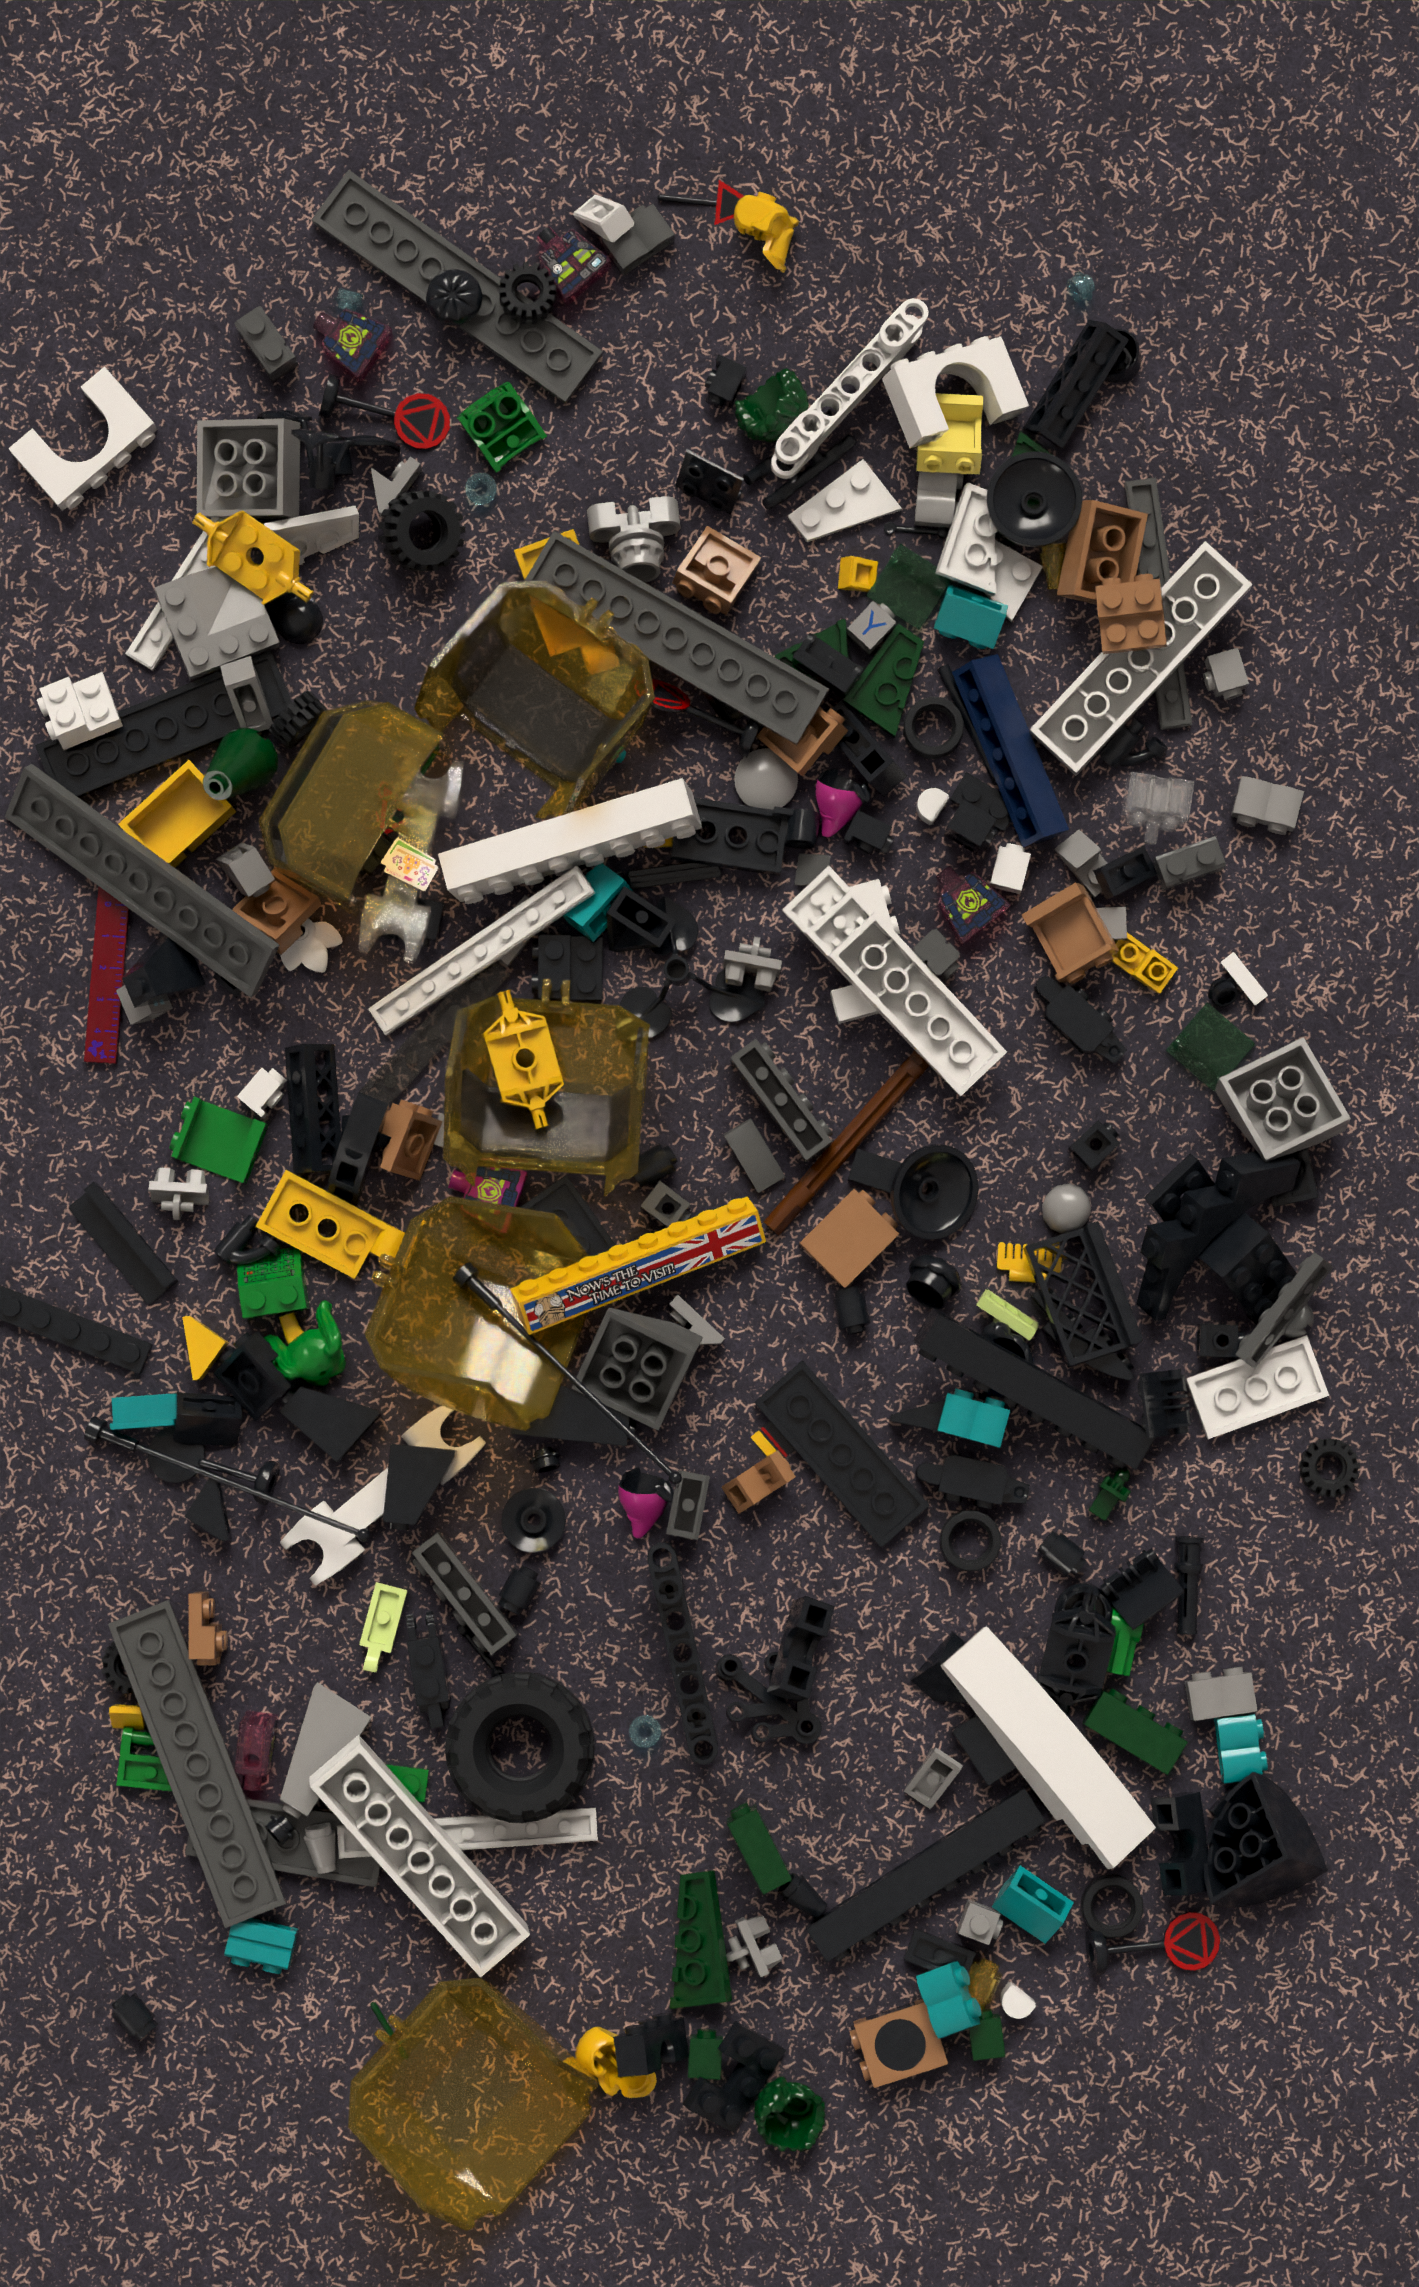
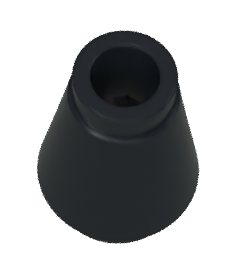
(802, 1896)

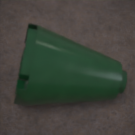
(240, 764)

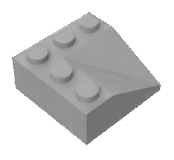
(248, 468)
(214, 621)
(1283, 1101)

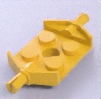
(230, 551)
(520, 1085)

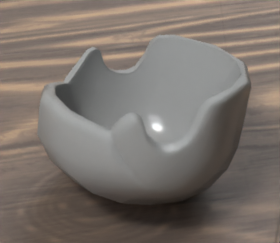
(1066, 1208)

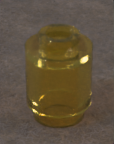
(984, 1981)

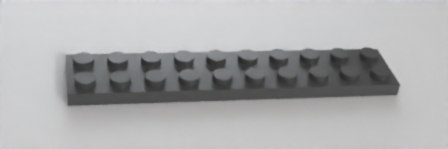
(415, 254)
(684, 640)
(141, 880)
(197, 1763)

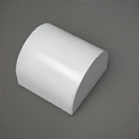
(931, 804)
(1016, 2002)

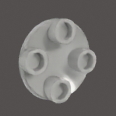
(765, 780)

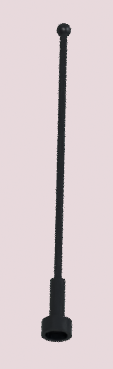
(467, 1277)
(98, 1431)

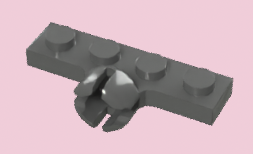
(1289, 1312)

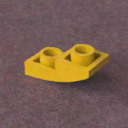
(1143, 963)

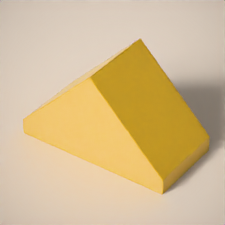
(203, 1346)

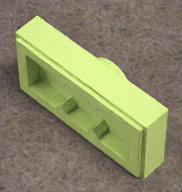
(1008, 1314)

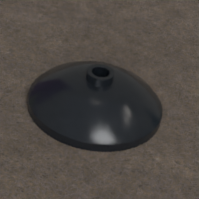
(1037, 478)
(949, 1194)

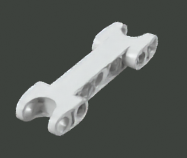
(812, 426)
(368, 1504)

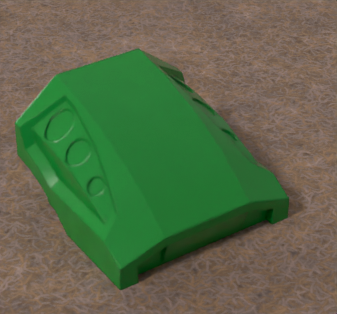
(508, 428)

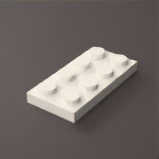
(1242, 1395)

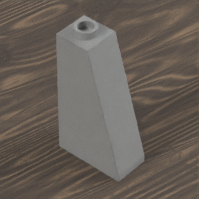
(325, 1730)

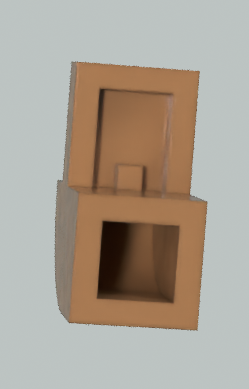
(758, 1481)

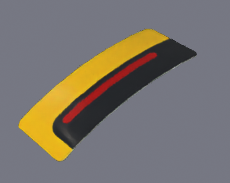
(771, 1440)

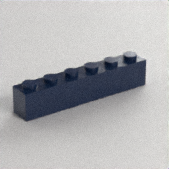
(1010, 750)

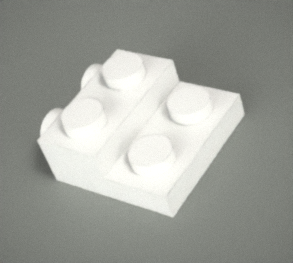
(78, 710)

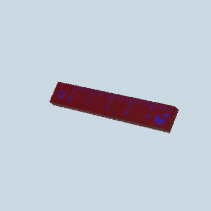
(106, 978)

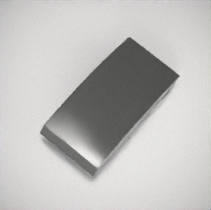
(754, 1155)

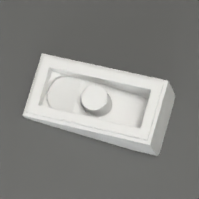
(605, 217)

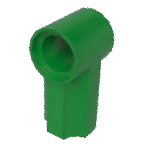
(1123, 1646)

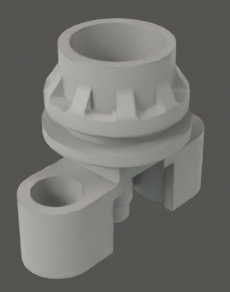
(635, 536)

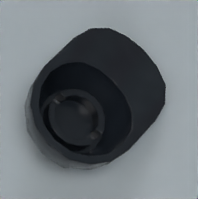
(295, 618)

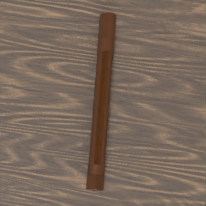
(846, 1143)

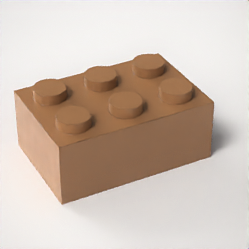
(1101, 547)

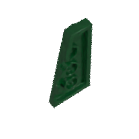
(701, 1960)

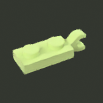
(382, 1623)

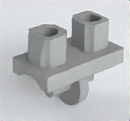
(754, 960)
(177, 1195)
(749, 1931)

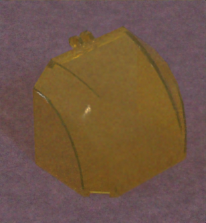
(446, 1338)
(467, 2101)

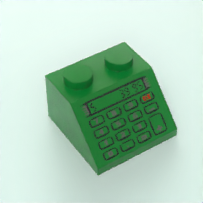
(273, 1285)

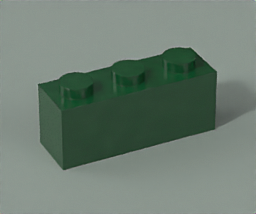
(1135, 1730)

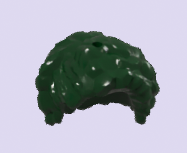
(772, 407)
(789, 2115)

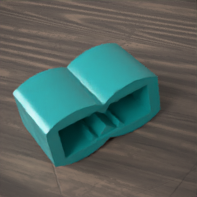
(973, 1418)
(1239, 1746)
(948, 1999)

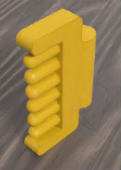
(1019, 1268)

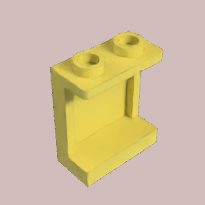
(960, 446)

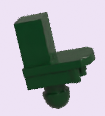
(1110, 1493)

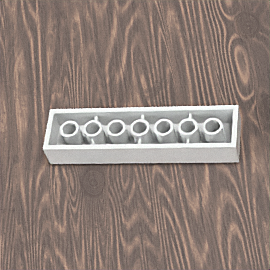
(1123, 681)
(570, 841)
(419, 1856)

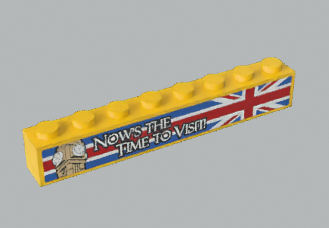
(637, 1265)

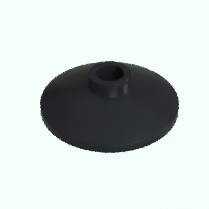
(516, 1524)

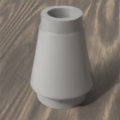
(321, 1846)

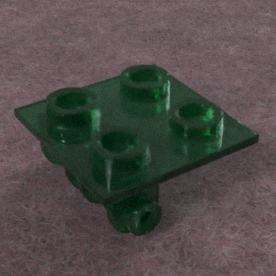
(909, 586)
(1210, 1046)

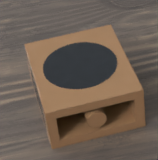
(897, 2044)

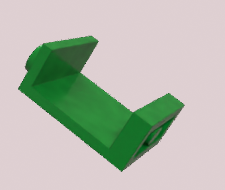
(218, 1140)

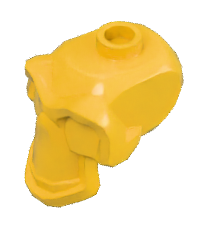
(767, 222)
(598, 2056)

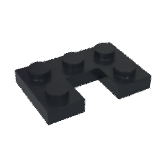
(756, 2060)

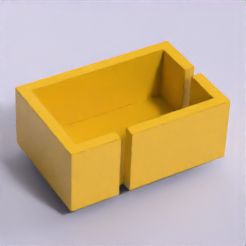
(177, 816)

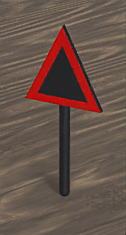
(725, 203)

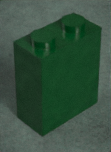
(758, 1847)

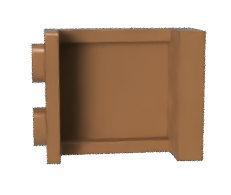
(1072, 933)
(850, 1237)

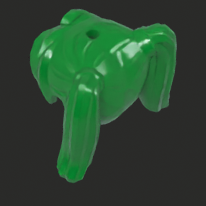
(313, 1354)

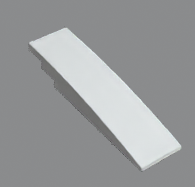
(894, 980)
(1048, 1749)

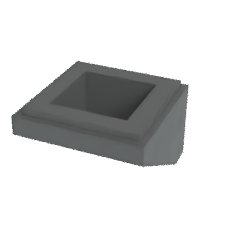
(809, 867)

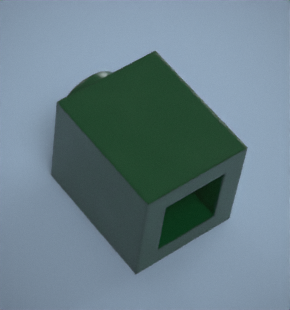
(987, 2037)
(704, 2055)

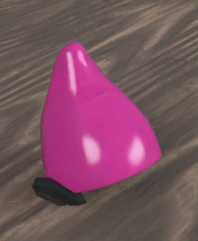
(838, 800)
(643, 1499)

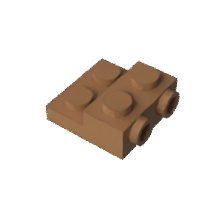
(715, 571)
(1131, 614)
(820, 737)
(279, 910)
(411, 1140)
(205, 1639)

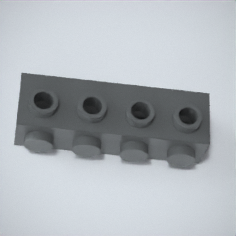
(780, 1099)
(465, 1593)

